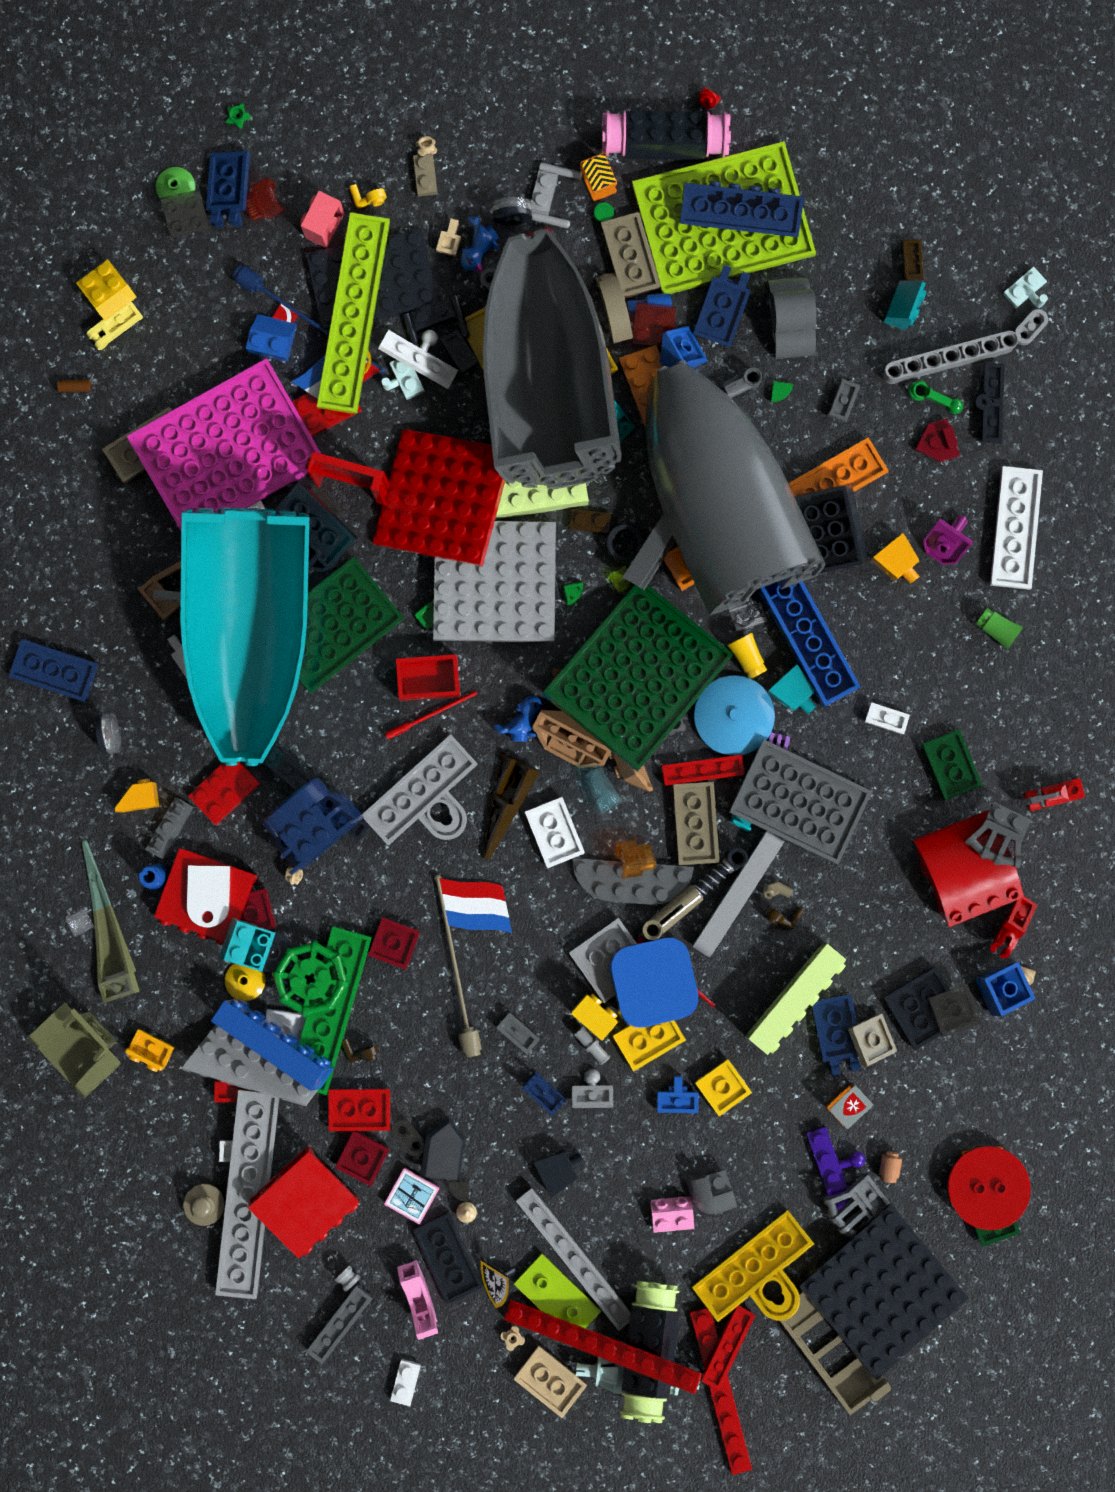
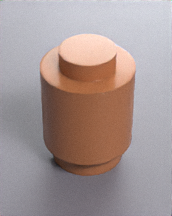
(890, 1167)

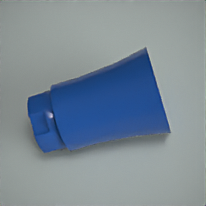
(161, 876)

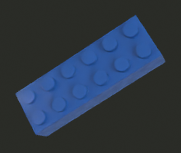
(273, 1044)

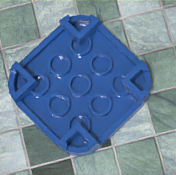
(653, 982)

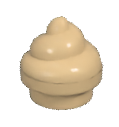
(466, 1212)

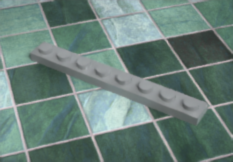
(575, 1258)

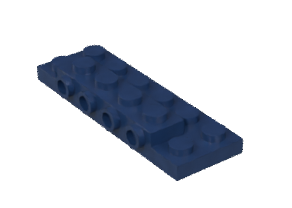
(742, 209)

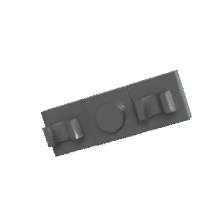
(169, 828)

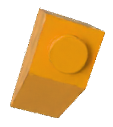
(139, 797)

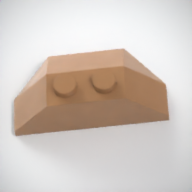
(569, 740)
(630, 776)

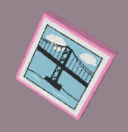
(412, 1195)

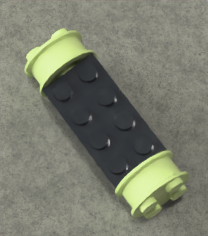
(654, 1331)

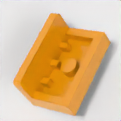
(149, 1050)

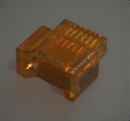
(634, 858)

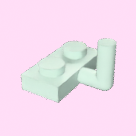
(1026, 288)
(406, 378)

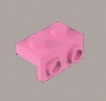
(672, 1214)

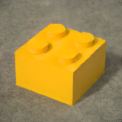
(106, 290)
(594, 1016)

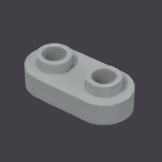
(1030, 328)

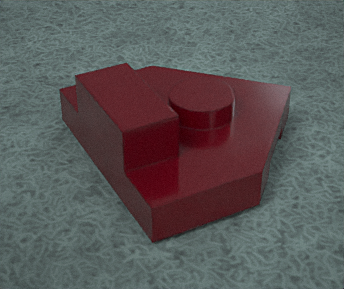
(939, 442)

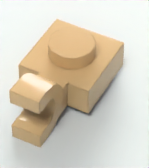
(449, 241)

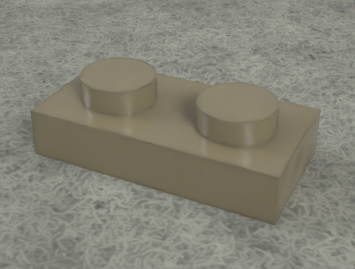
(425, 175)

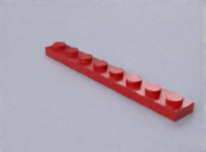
(722, 1399)

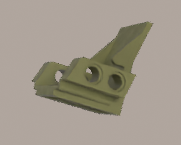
(77, 1048)

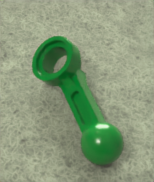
(953, 405)

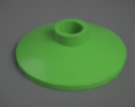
(183, 177)

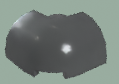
(712, 1192)

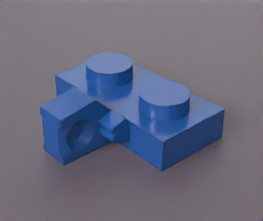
(677, 1099)

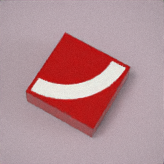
(285, 314)

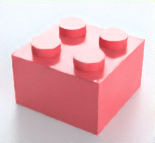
(322, 219)

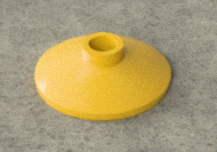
(246, 992)

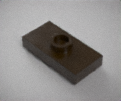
(912, 260)

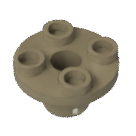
(204, 1204)

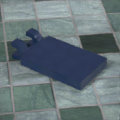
(227, 186)
(723, 308)
(832, 1021)

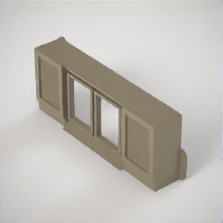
(853, 1383)

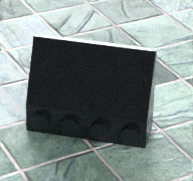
(835, 526)

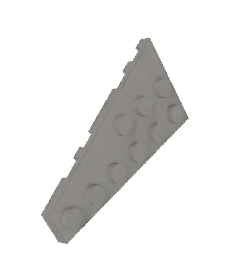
(236, 1064)

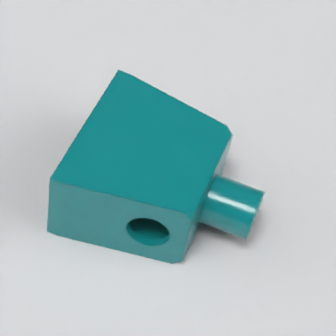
(794, 691)

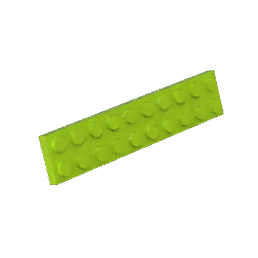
(353, 313)

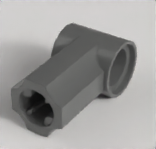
(740, 383)

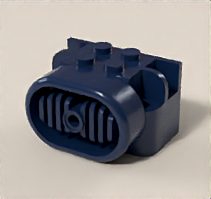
(310, 823)

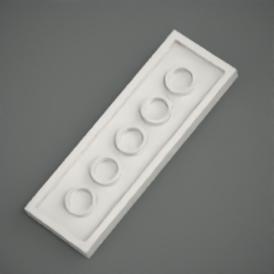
(1016, 528)

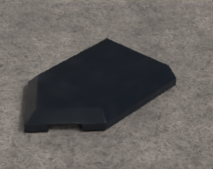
(443, 1152)

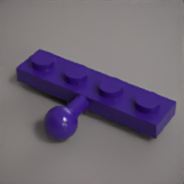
(829, 1165)

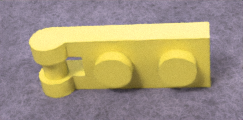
(114, 325)

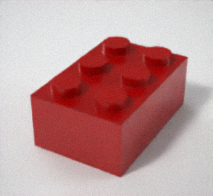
(428, 677)

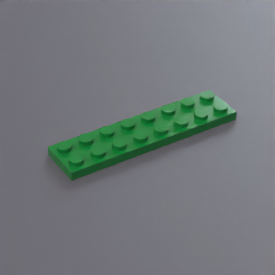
(326, 1029)

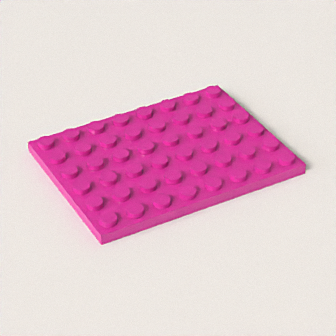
(226, 445)

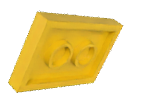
(647, 1043)

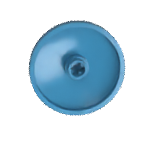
(734, 715)

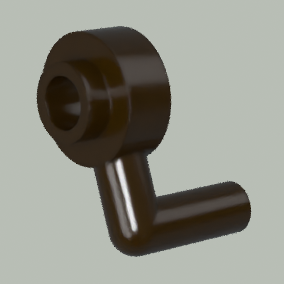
(774, 916)
(368, 1053)

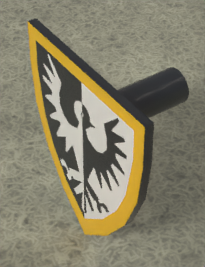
(496, 1283)

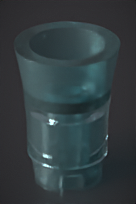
(602, 790)

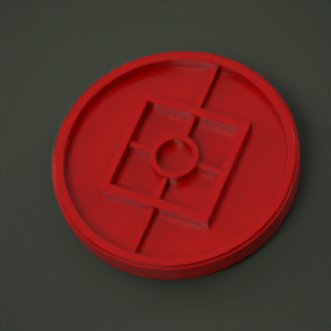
(989, 1188)

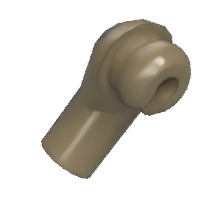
(776, 888)

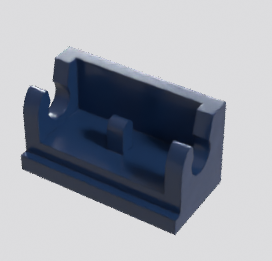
(544, 1093)

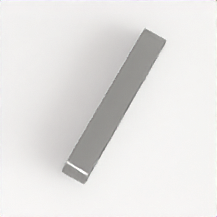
(957, 351)
(738, 894)

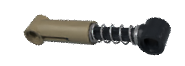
(692, 895)

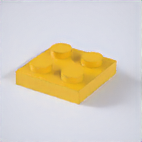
(723, 1087)

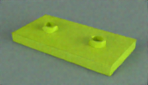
(556, 1293)

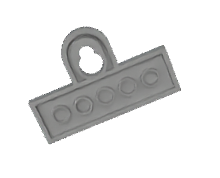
(420, 790)

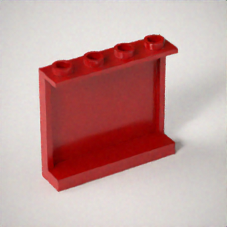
(352, 473)
(173, 902)
(302, 1203)

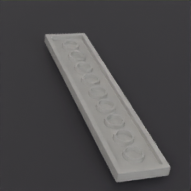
(248, 1173)

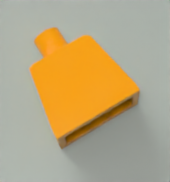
(898, 560)

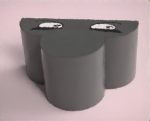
(792, 317)

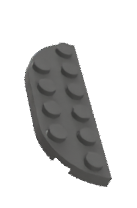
(655, 887)

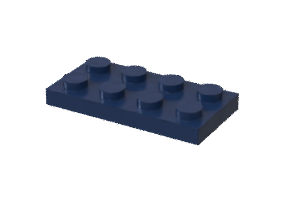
(53, 670)

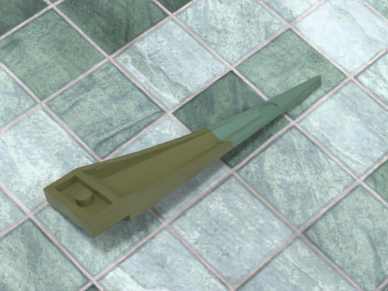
(114, 961)

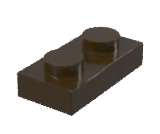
(590, 521)

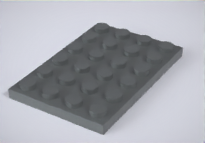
(800, 801)

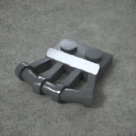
(1006, 824)
(863, 1194)

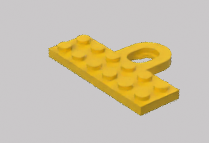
(753, 1267)

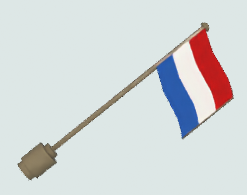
(471, 908)

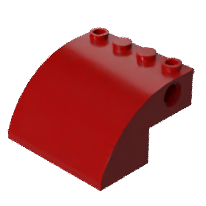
(959, 877)

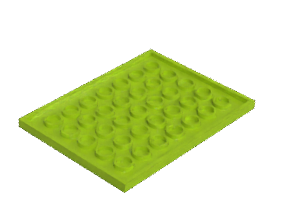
(694, 254)

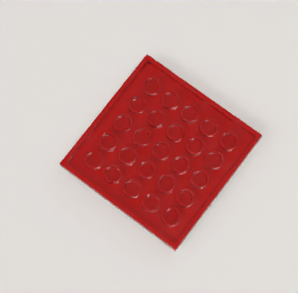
(441, 498)

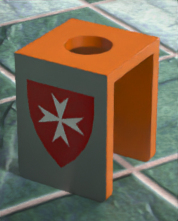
(849, 1106)

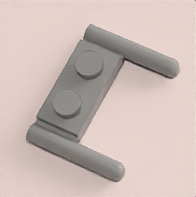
(544, 193)

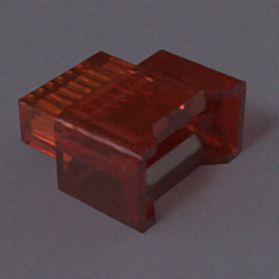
(263, 201)

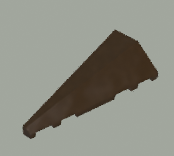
(512, 787)

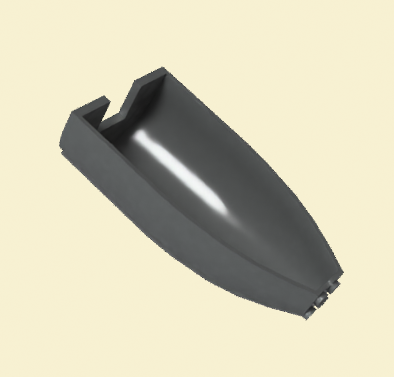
(546, 370)
(723, 492)

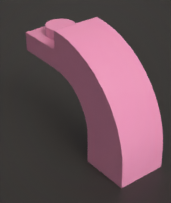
(419, 1299)

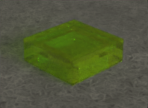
(618, 581)

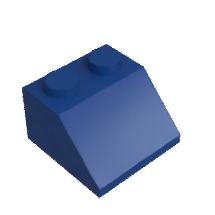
(271, 338)
(1005, 989)

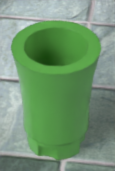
(999, 628)

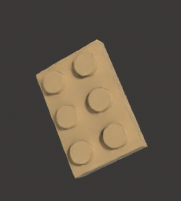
(550, 1381)

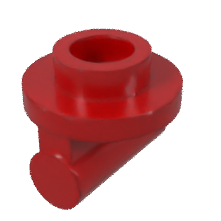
(708, 98)

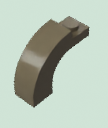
(615, 307)

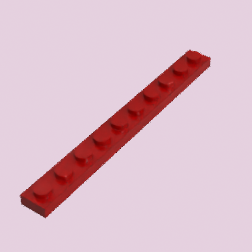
(603, 1346)

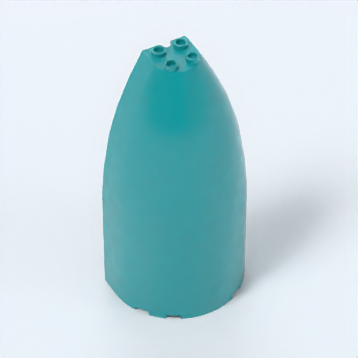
(243, 623)

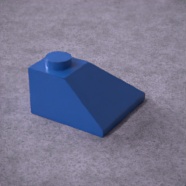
(679, 346)

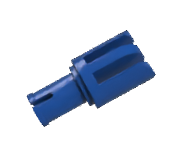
(659, 299)

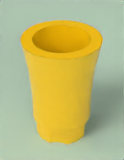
(748, 655)

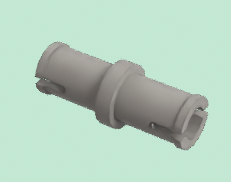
(591, 1045)

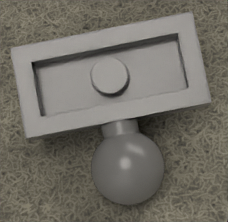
(592, 1095)

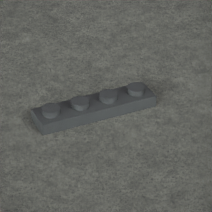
(339, 1324)

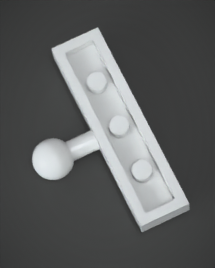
(418, 358)

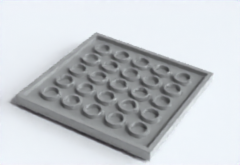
(507, 596)

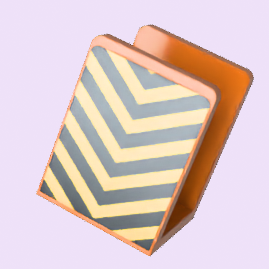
(598, 177)

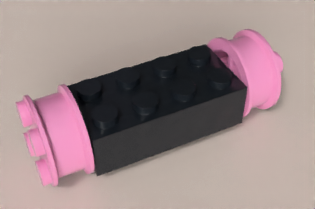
(666, 134)

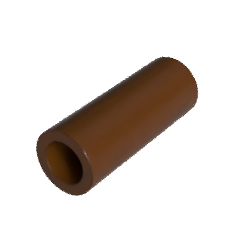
(74, 386)

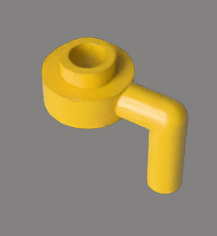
(374, 197)

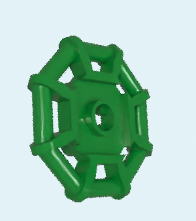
(312, 990)

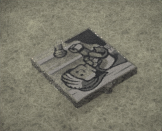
(748, 614)

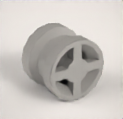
(347, 1278)

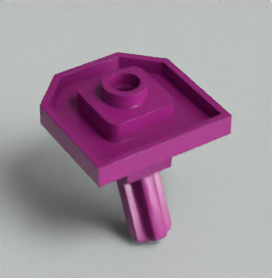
(947, 542)

